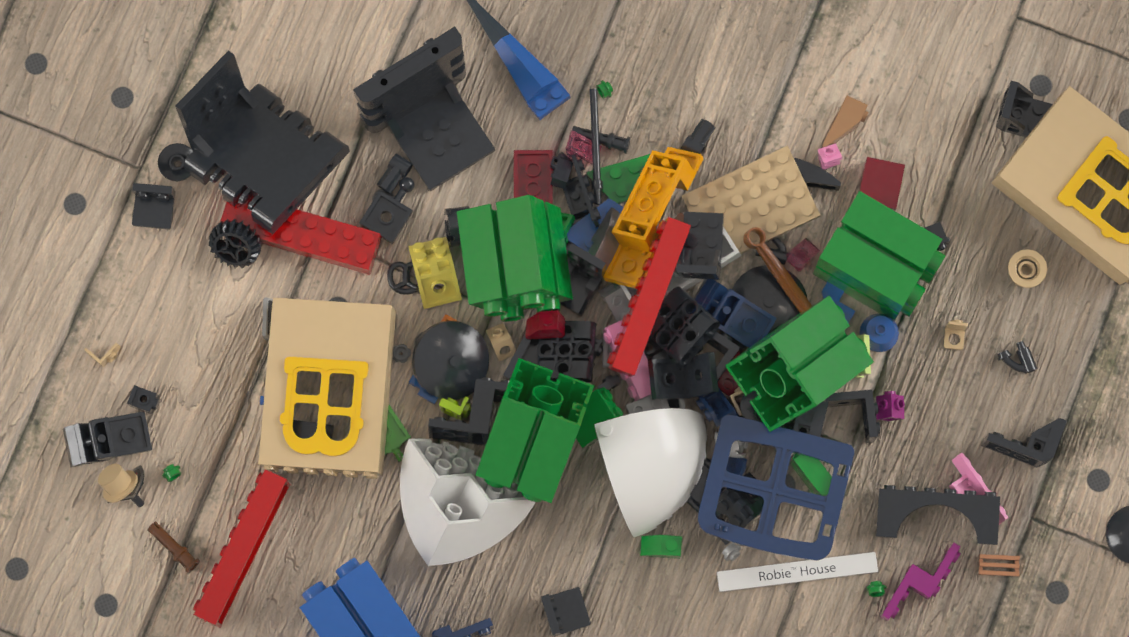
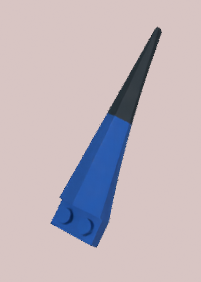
(535, 82)

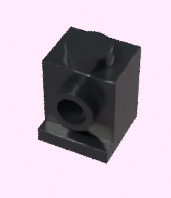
(135, 400)

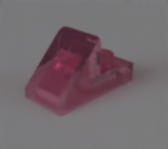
(580, 147)
(802, 254)

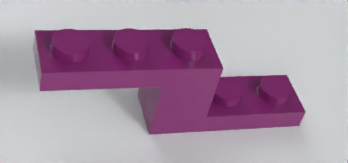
(921, 582)

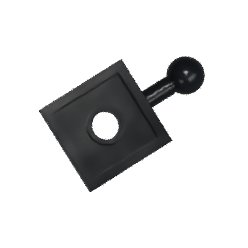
(384, 203)

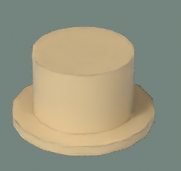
(1027, 268)
(117, 482)

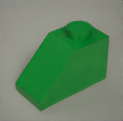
(661, 546)

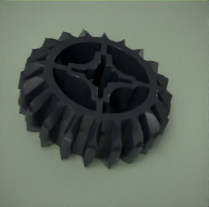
(232, 248)

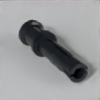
(609, 140)

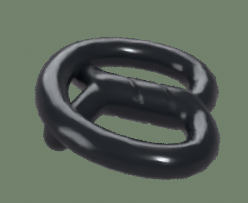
(405, 278)

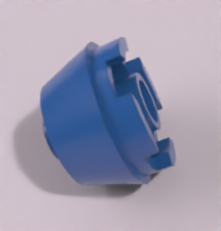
(881, 330)

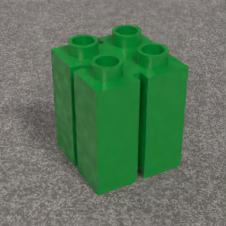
(514, 257)
(880, 258)
(800, 363)
(534, 431)

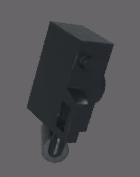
(561, 170)

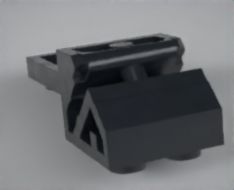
(107, 439)

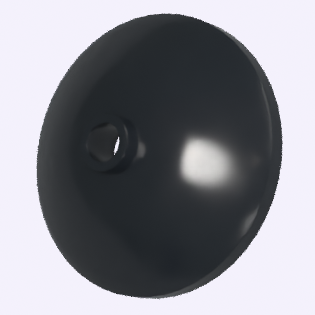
(1118, 534)

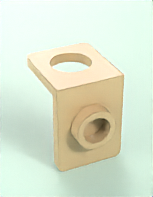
(955, 327)
(499, 338)
(109, 357)
(738, 393)

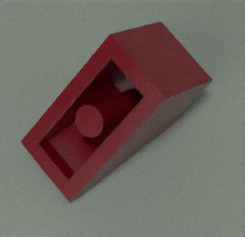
(545, 325)

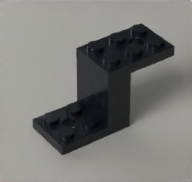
(479, 426)

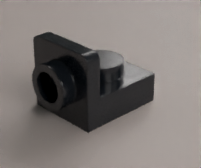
(938, 230)

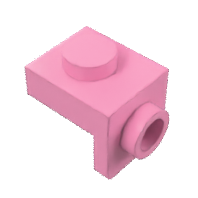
(829, 156)

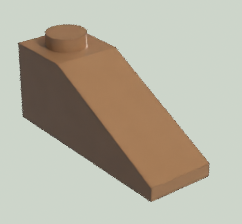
(847, 120)

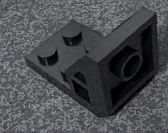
(1020, 111)
(703, 246)
(585, 277)
(812, 420)
(1044, 439)

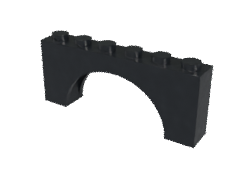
(979, 509)

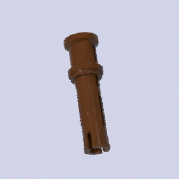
(179, 552)

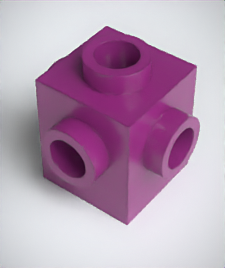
(890, 406)

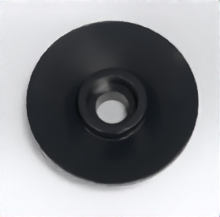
(168, 158)

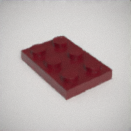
(533, 174)

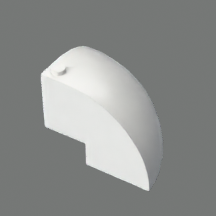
(653, 462)
(449, 507)

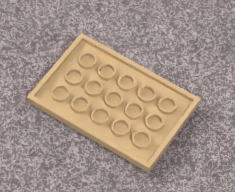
(758, 195)

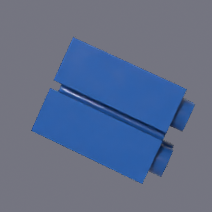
(355, 606)

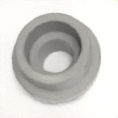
(731, 552)

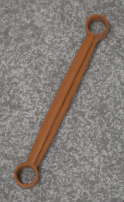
(778, 270)

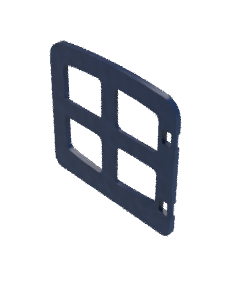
(774, 490)

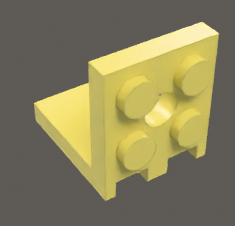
(433, 266)

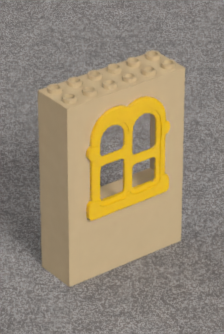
(1055, 165)
(328, 340)

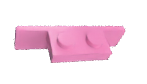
(971, 481)

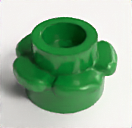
(604, 89)
(171, 472)
(876, 589)

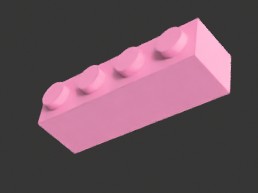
(639, 384)

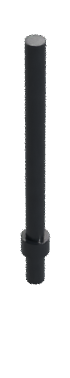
(596, 184)

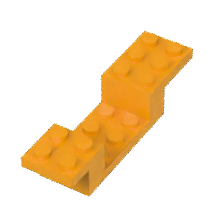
(644, 209)

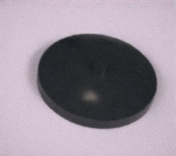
(764, 291)
(450, 359)

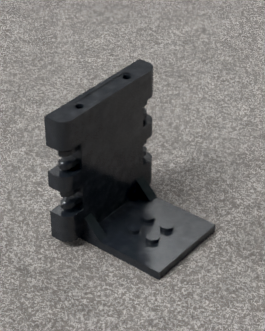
(425, 110)
(256, 150)

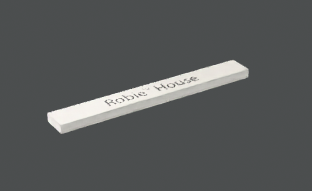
(797, 572)

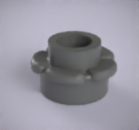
(401, 348)

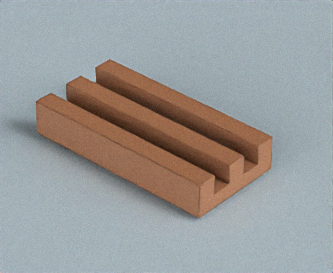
(1016, 565)

